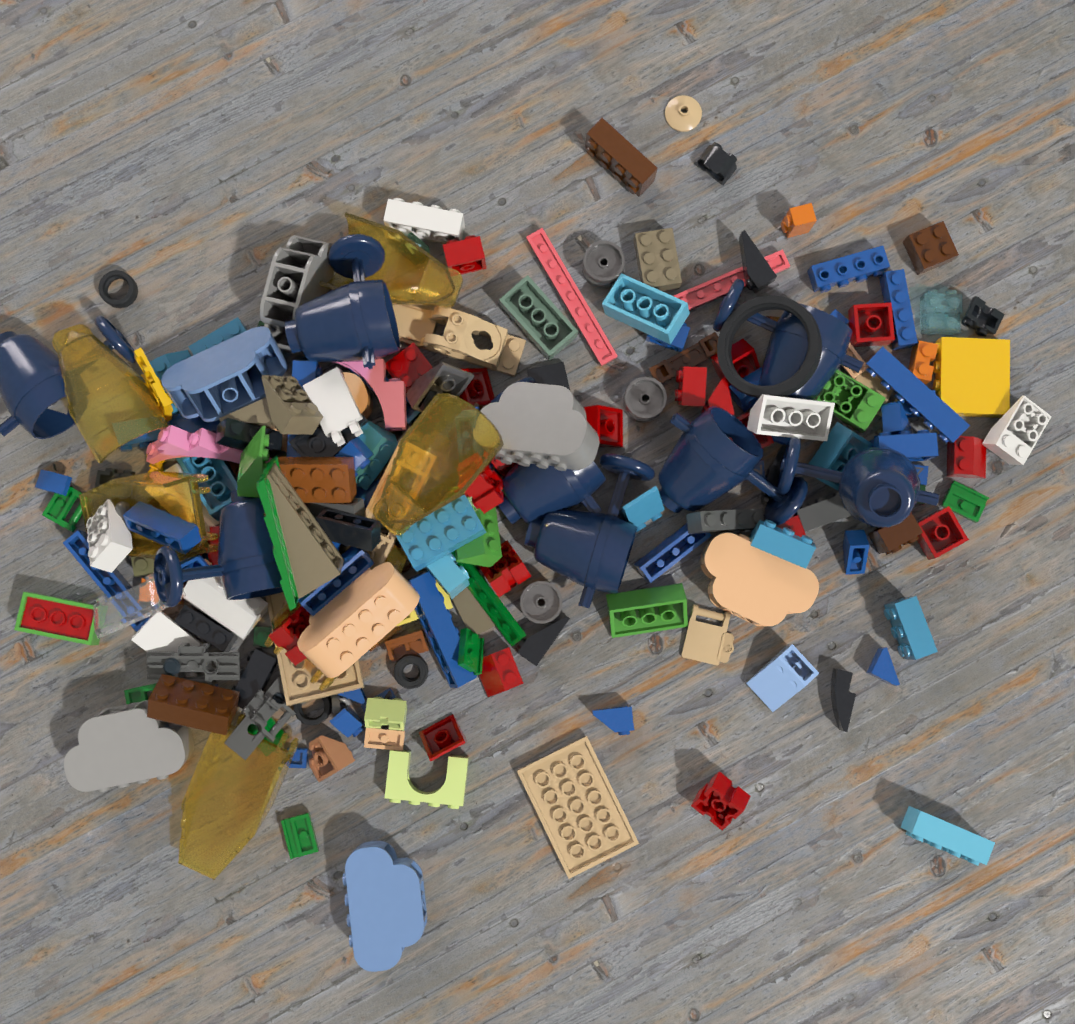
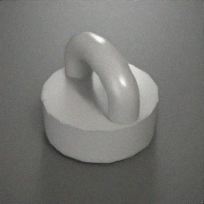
(336, 700)

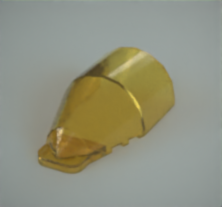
(408, 270)
(104, 392)
(436, 461)

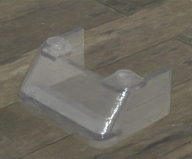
(127, 607)

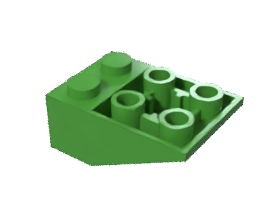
(853, 401)
(253, 464)

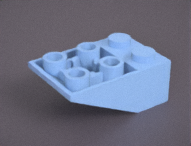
(782, 677)

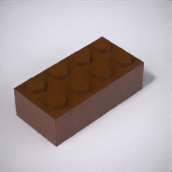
(620, 157)
(193, 704)

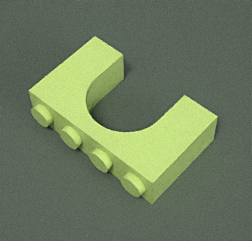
(401, 788)

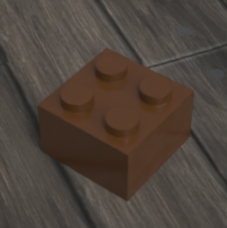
(930, 248)
(891, 538)

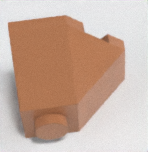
(328, 757)

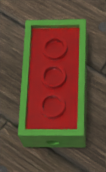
(56, 618)

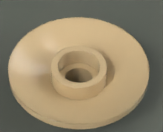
(683, 121)

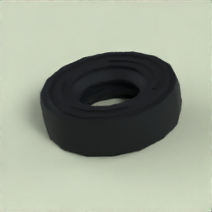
(408, 682)

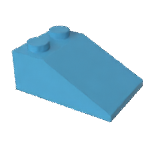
(643, 509)

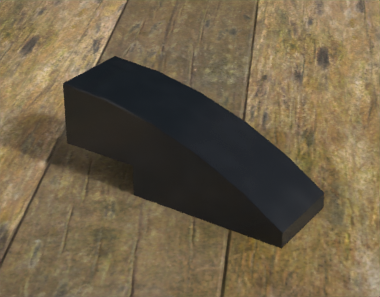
(773, 471)
(841, 698)

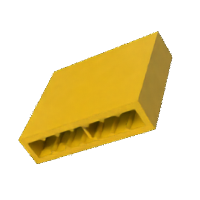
(973, 375)

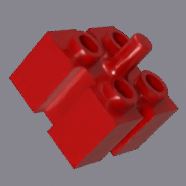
(486, 490)
(506, 571)
(288, 633)
(720, 801)

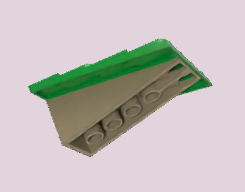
(299, 543)

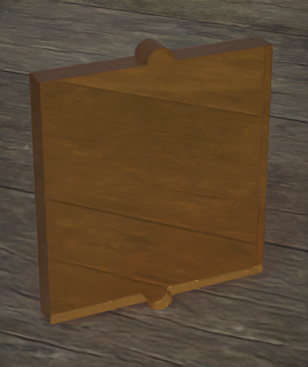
(394, 631)

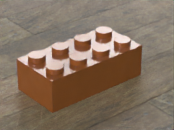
(321, 478)

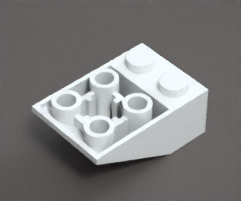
(1017, 431)
(107, 538)

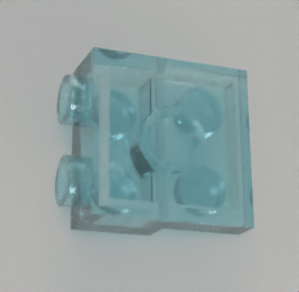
(940, 312)

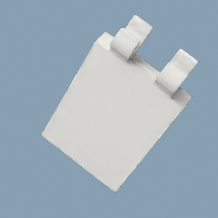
(336, 405)
(163, 635)

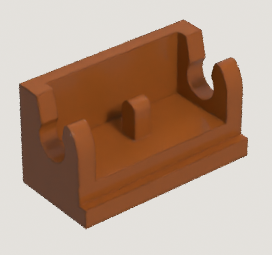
(408, 644)

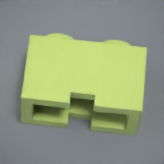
(385, 712)

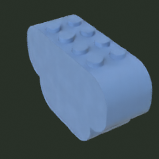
(224, 375)
(383, 904)

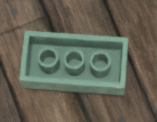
(538, 317)

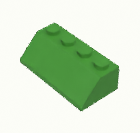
(485, 549)
(647, 610)

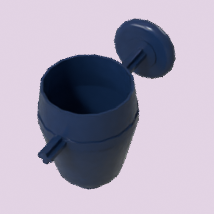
(354, 319)
(790, 345)
(34, 380)
(710, 464)
(875, 485)
(537, 491)
(590, 545)
(244, 557)

